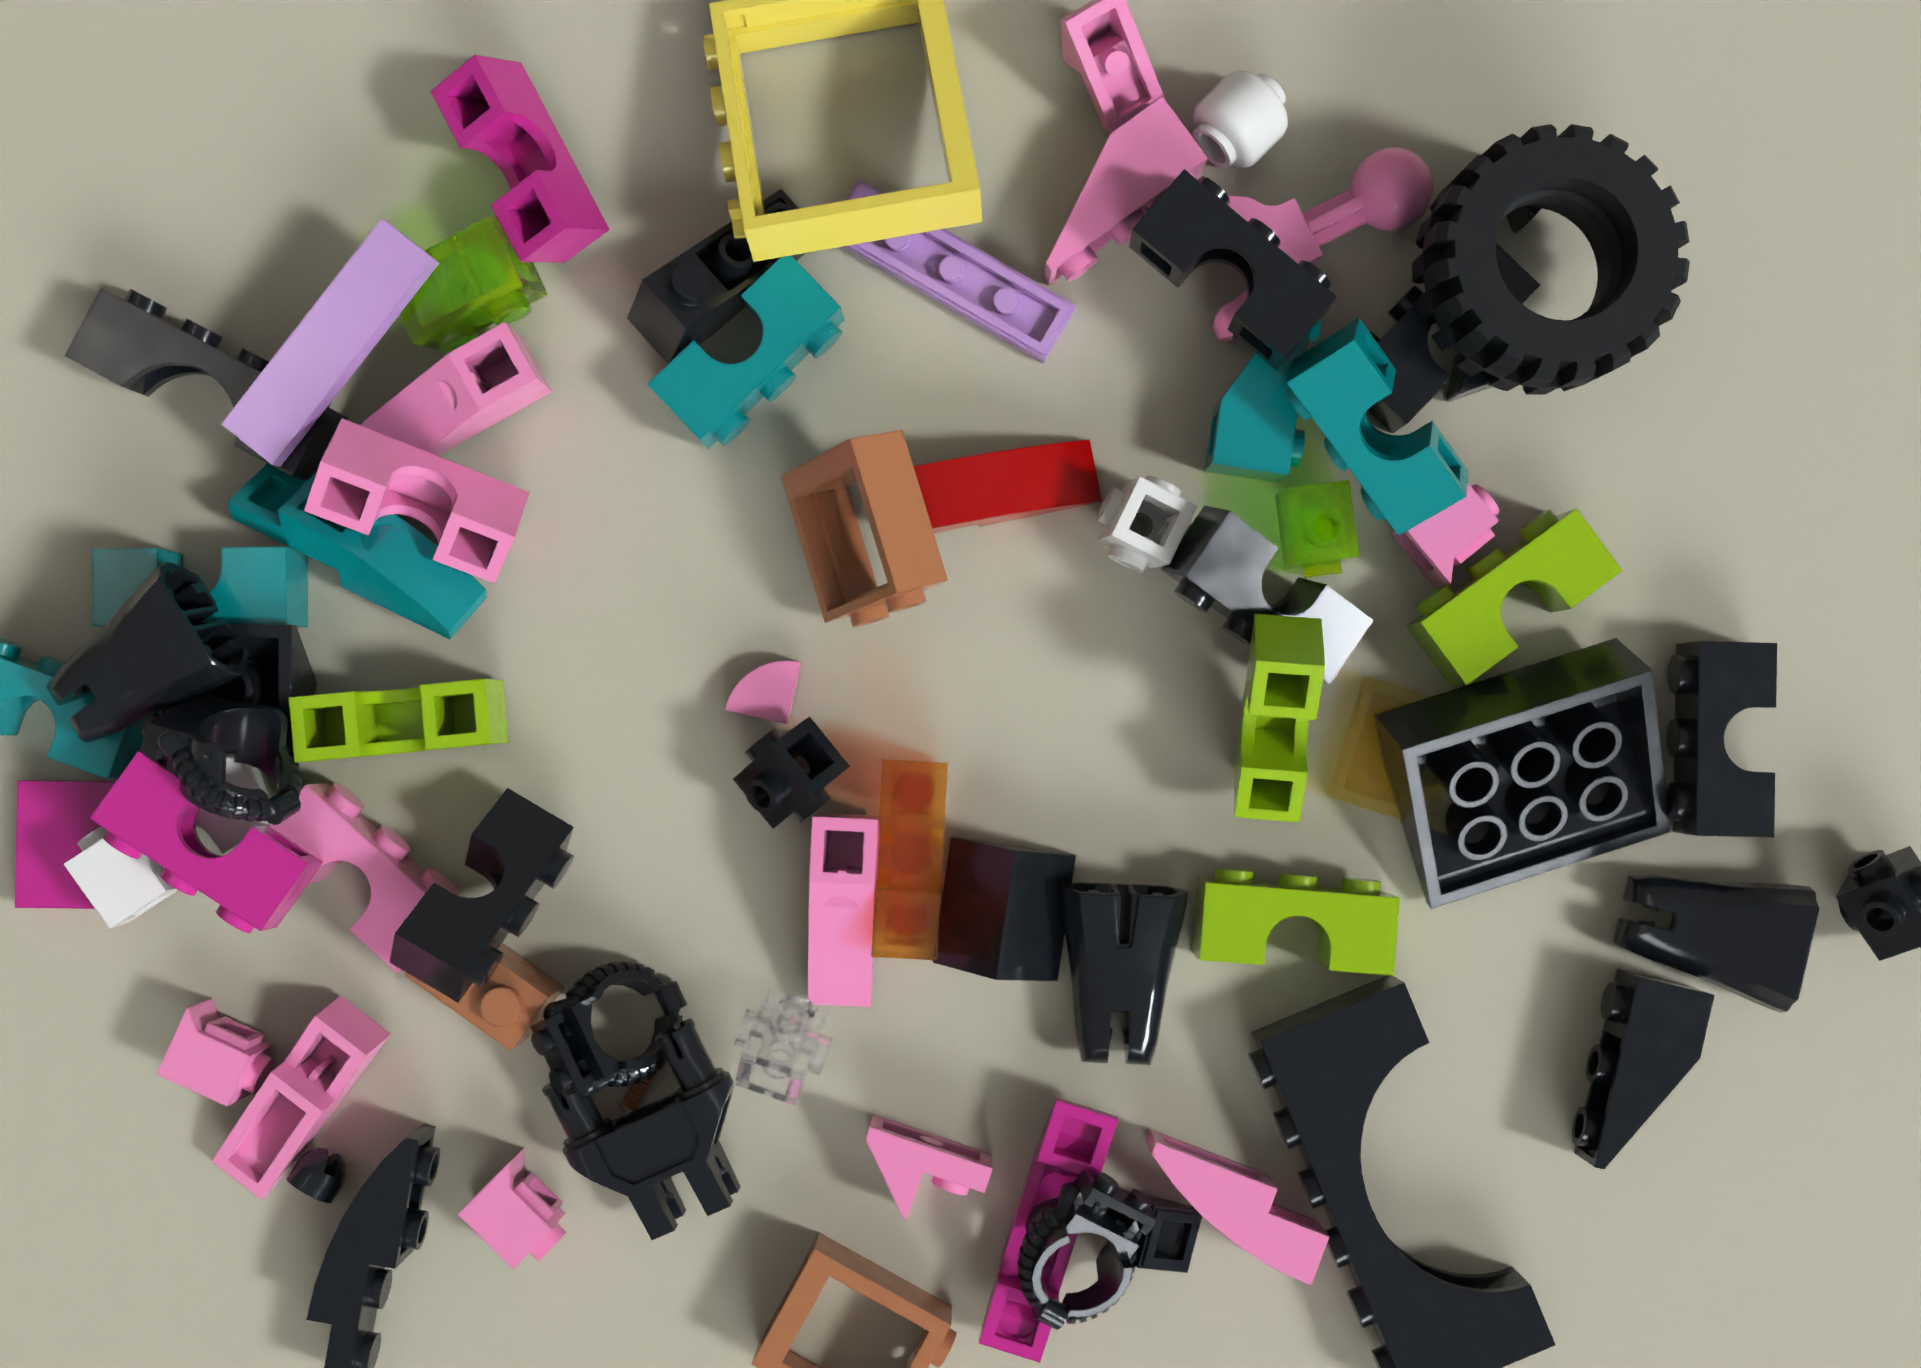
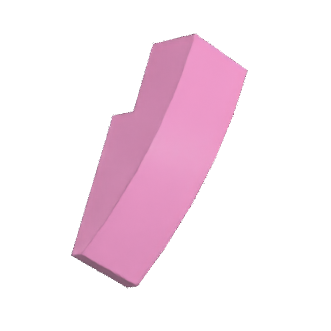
(300, 1096)
(1242, 1206)

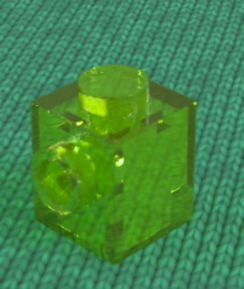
(1317, 528)

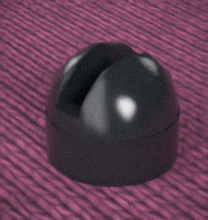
(318, 1174)

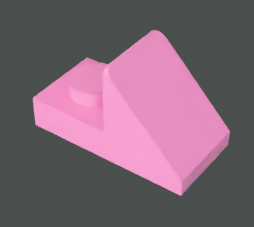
(1110, 56)
(908, 1152)

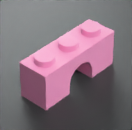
(379, 476)
(336, 831)

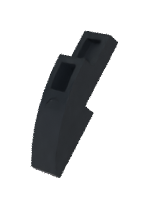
(373, 1234)

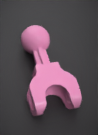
(1386, 192)

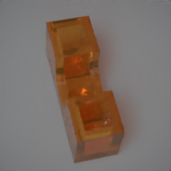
(910, 859)

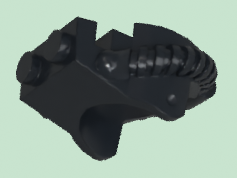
(196, 743)
(568, 1038)
(1084, 1206)

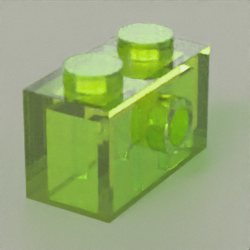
(471, 288)

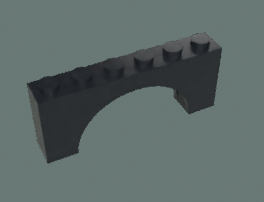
(1325, 1077)

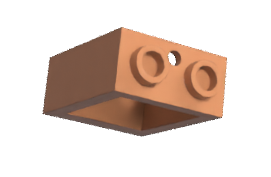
(834, 539)
(871, 1280)

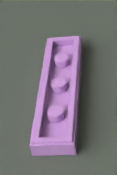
(971, 284)
(330, 343)

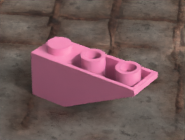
(1124, 184)
(464, 393)
(842, 908)

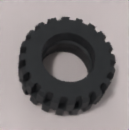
(1615, 209)

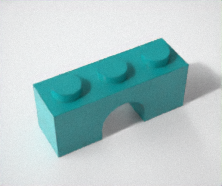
(795, 322)
(1399, 474)
(253, 585)
(25, 683)

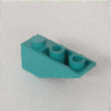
(1256, 424)

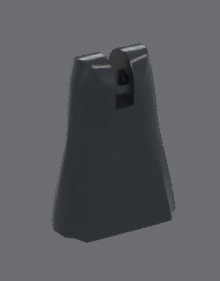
(150, 655)
(1727, 933)
(1120, 961)

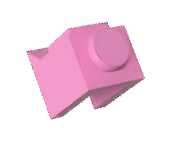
(1450, 535)
(216, 1056)
(516, 1214)

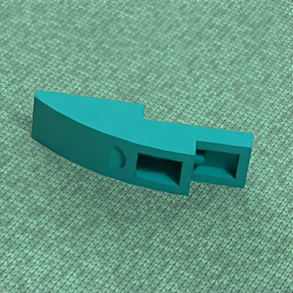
(386, 567)

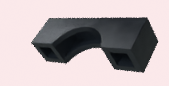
(143, 352)

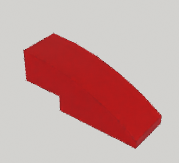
(1008, 484)

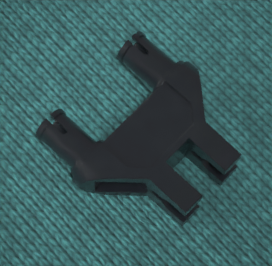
(658, 1140)

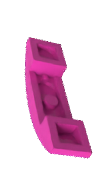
(1070, 1143)

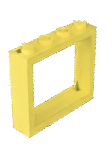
(769, 24)

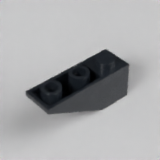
(700, 288)
(1645, 1050)

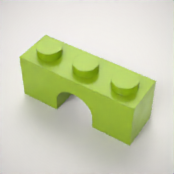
(1465, 626)
(1277, 704)
(398, 720)
(1352, 923)

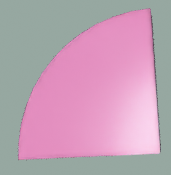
(767, 692)

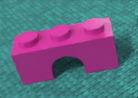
(502, 116)
(153, 818)

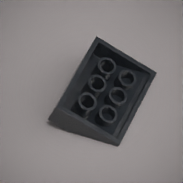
(1557, 777)

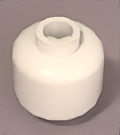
(1240, 119)

